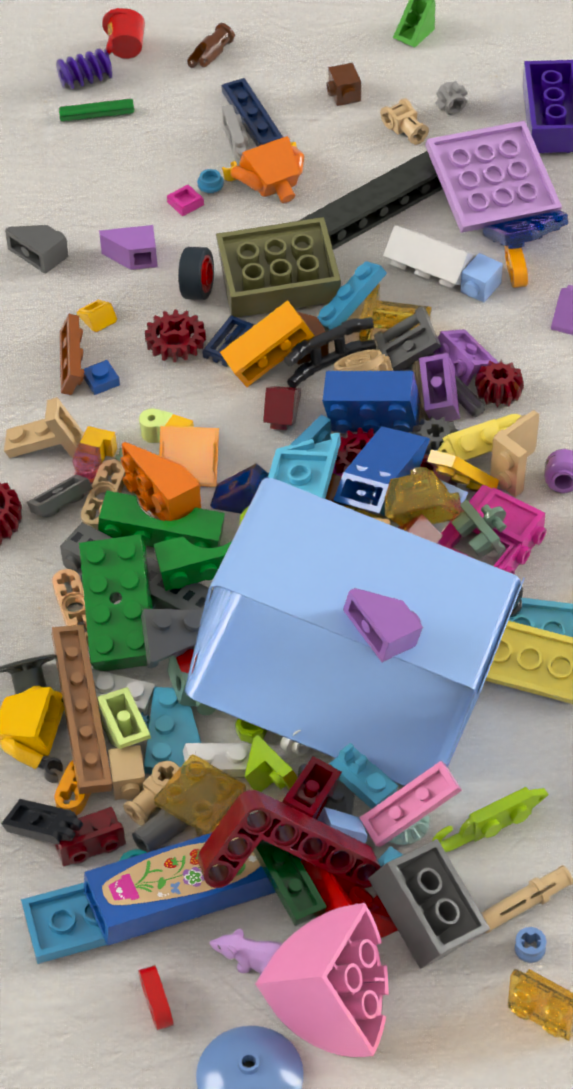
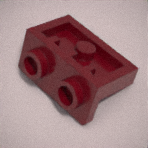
(98, 835)

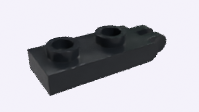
(42, 822)

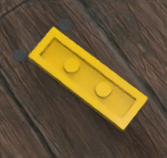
(461, 471)

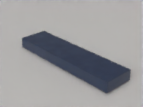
(252, 113)

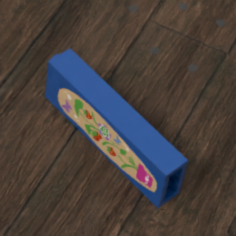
(164, 890)

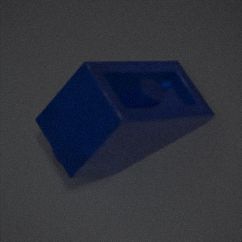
(238, 490)

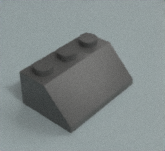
(428, 903)

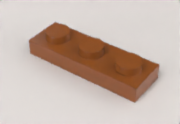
(71, 355)

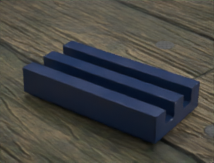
(210, 349)

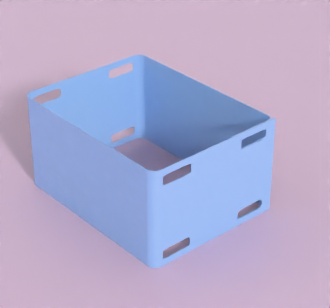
(296, 662)

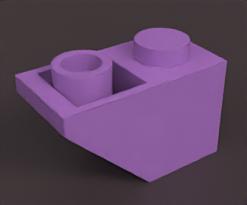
(130, 246)

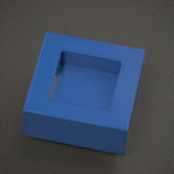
(101, 377)

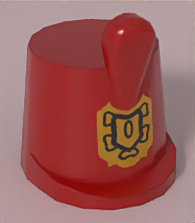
(124, 32)

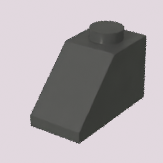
(38, 245)

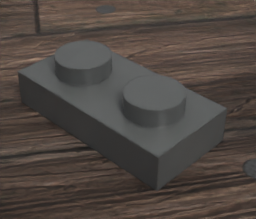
(66, 492)

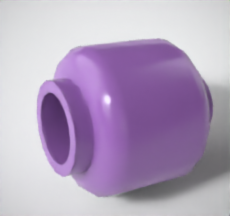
(559, 471)

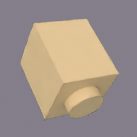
(126, 771)

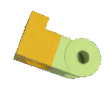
(151, 429)

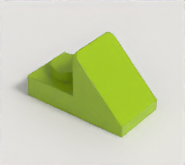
(267, 767)

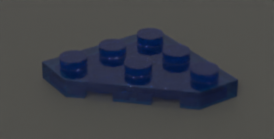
(526, 229)

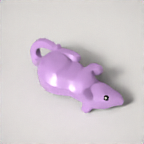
(247, 952)

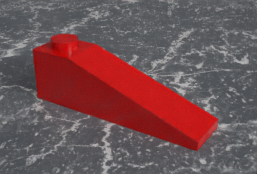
(339, 893)

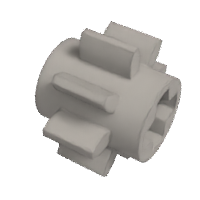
(451, 97)

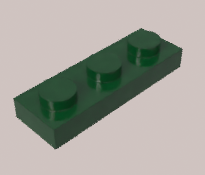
(290, 882)

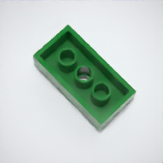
(114, 572)

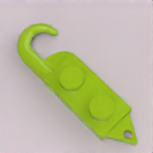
(492, 818)

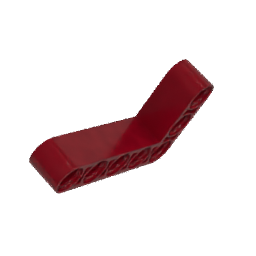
(353, 861)

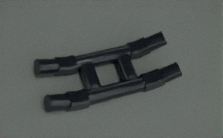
(314, 345)

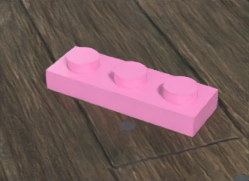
(410, 804)

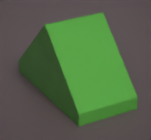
(416, 22)

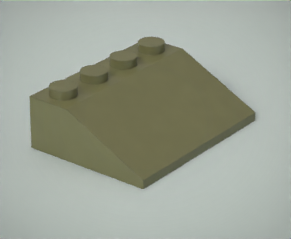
(276, 265)

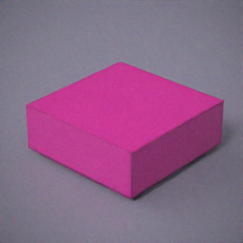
(185, 200)

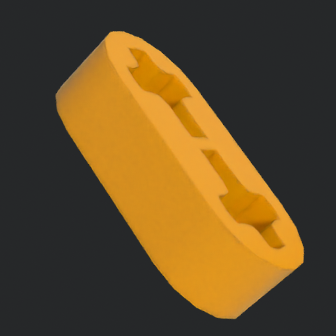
(516, 267)
(65, 789)

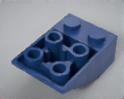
(383, 458)

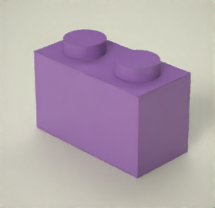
(439, 387)

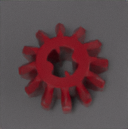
(499, 383)

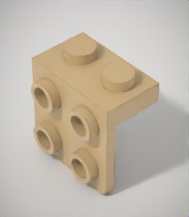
(511, 452)

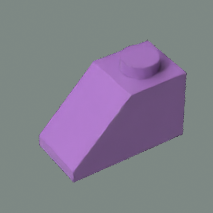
(383, 622)

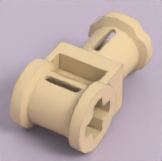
(404, 119)
(143, 804)

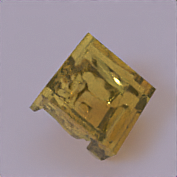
(418, 495)

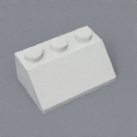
(427, 256)

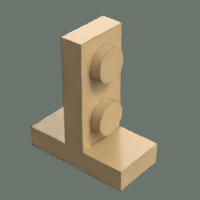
(53, 430)

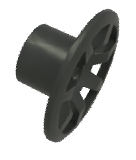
(27, 672)

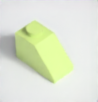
(122, 719)

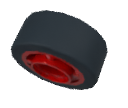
(196, 273)

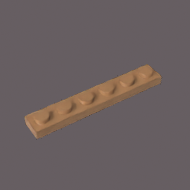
(81, 710)

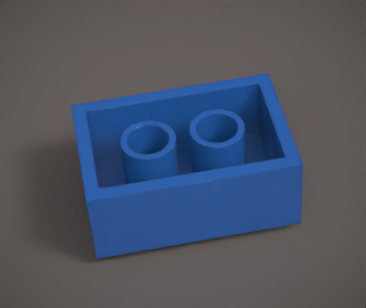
(371, 400)

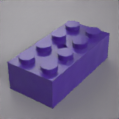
(549, 104)

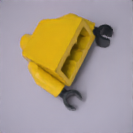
(30, 727)

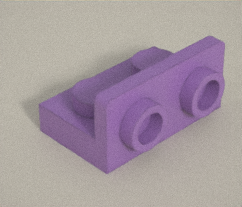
(464, 353)

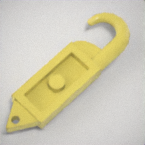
(476, 439)

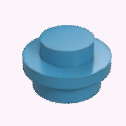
(210, 181)

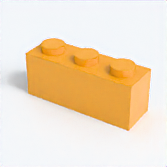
(266, 343)

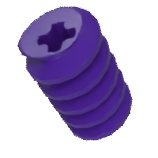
(83, 68)

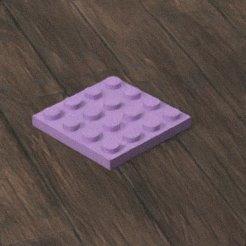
(492, 175)

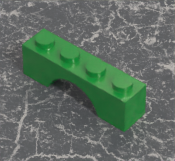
(124, 517)
(186, 563)

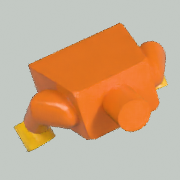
(269, 168)

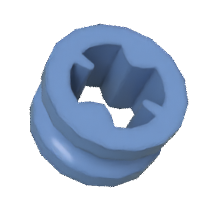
(530, 935)

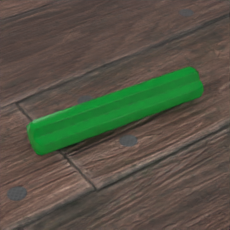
(96, 110)

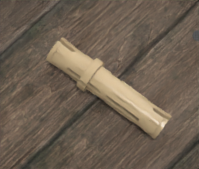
(534, 893)

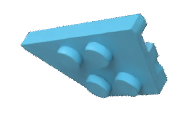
(307, 464)

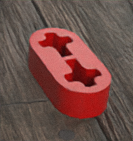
(155, 997)

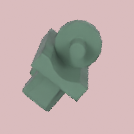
(471, 519)

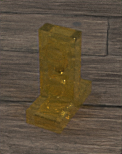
(385, 313)

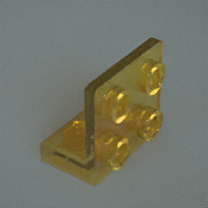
(199, 795)
(541, 1002)

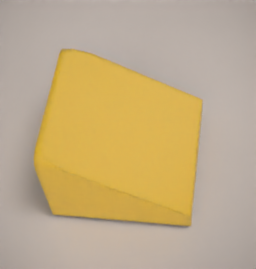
(97, 315)

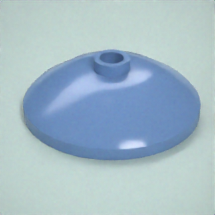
(274, 1057)

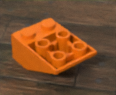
(159, 483)

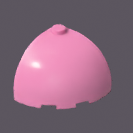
(331, 982)

